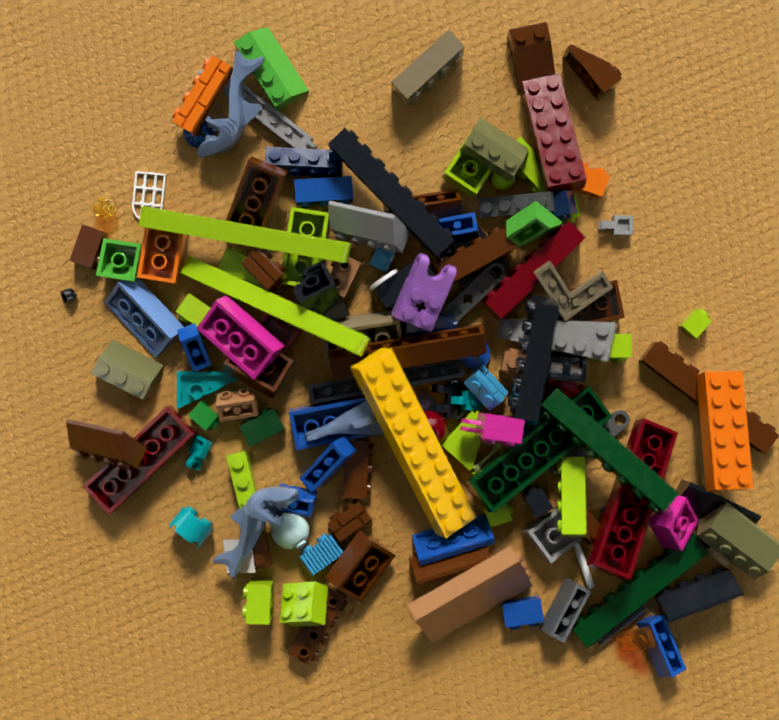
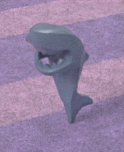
(240, 111)
(356, 421)
(260, 508)

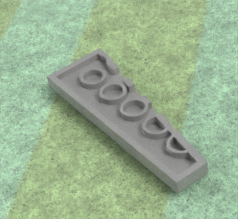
(573, 337)

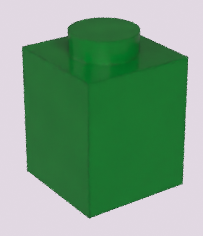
(204, 416)

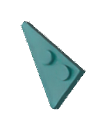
(197, 384)

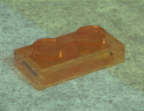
(635, 639)

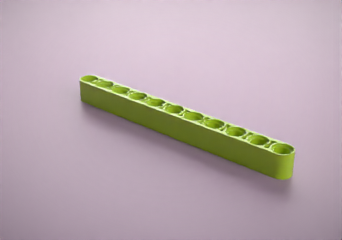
(244, 234)
(275, 306)

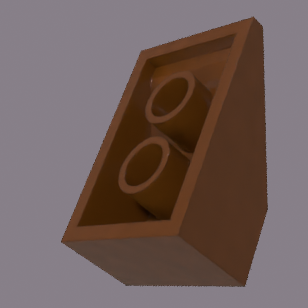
(531, 52)
(593, 71)

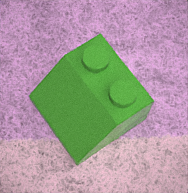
(119, 260)

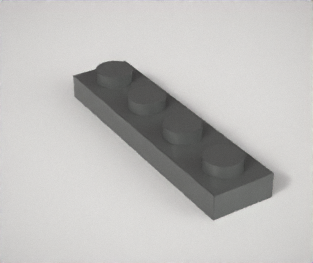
(513, 203)

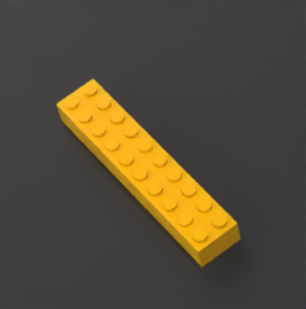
(413, 441)

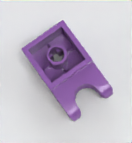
(423, 288)

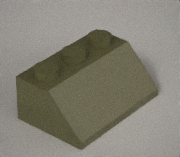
(494, 149)
(127, 369)

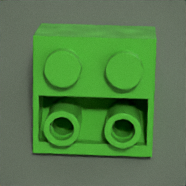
(530, 224)

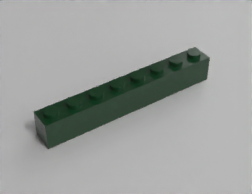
(608, 451)
(637, 590)

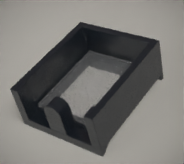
(566, 367)

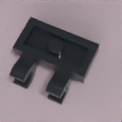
(452, 388)

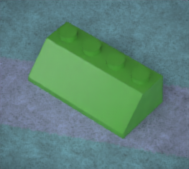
(276, 73)

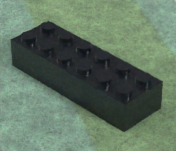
(534, 357)

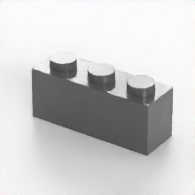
(565, 609)

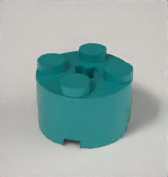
(191, 526)

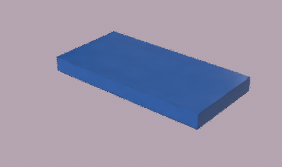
(468, 538)

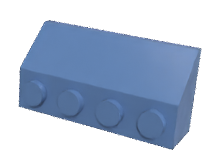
(144, 315)

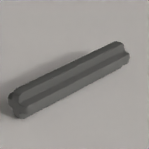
(619, 627)

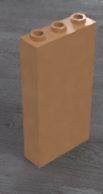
(471, 594)

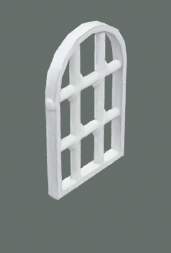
(144, 189)
(380, 281)

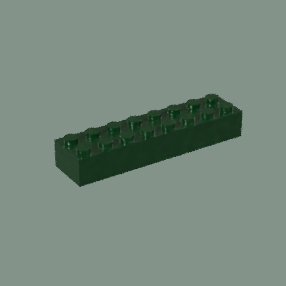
(524, 462)

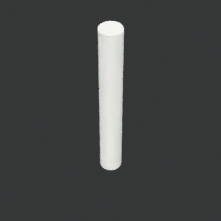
(583, 565)

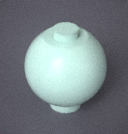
(291, 532)

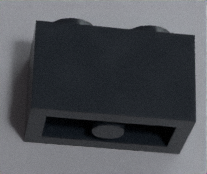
(536, 500)

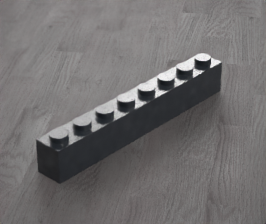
(390, 192)
(415, 375)

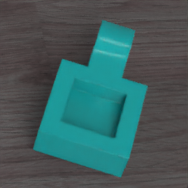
(468, 401)
(198, 450)

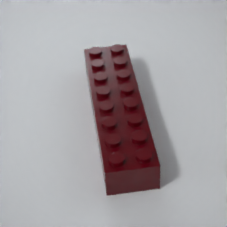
(625, 515)

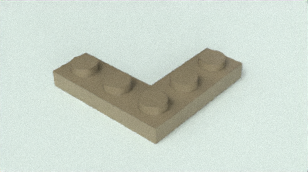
(577, 299)

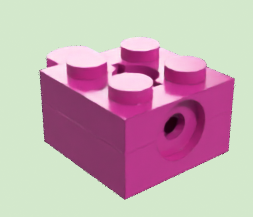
(496, 427)
(675, 524)

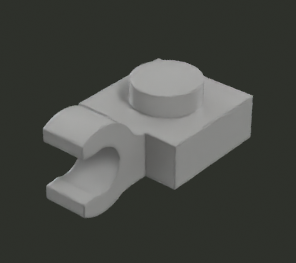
(619, 225)

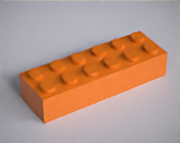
(724, 431)

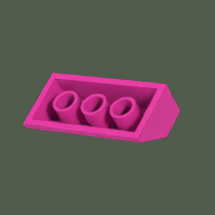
(240, 336)

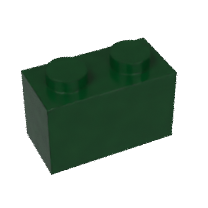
(262, 427)

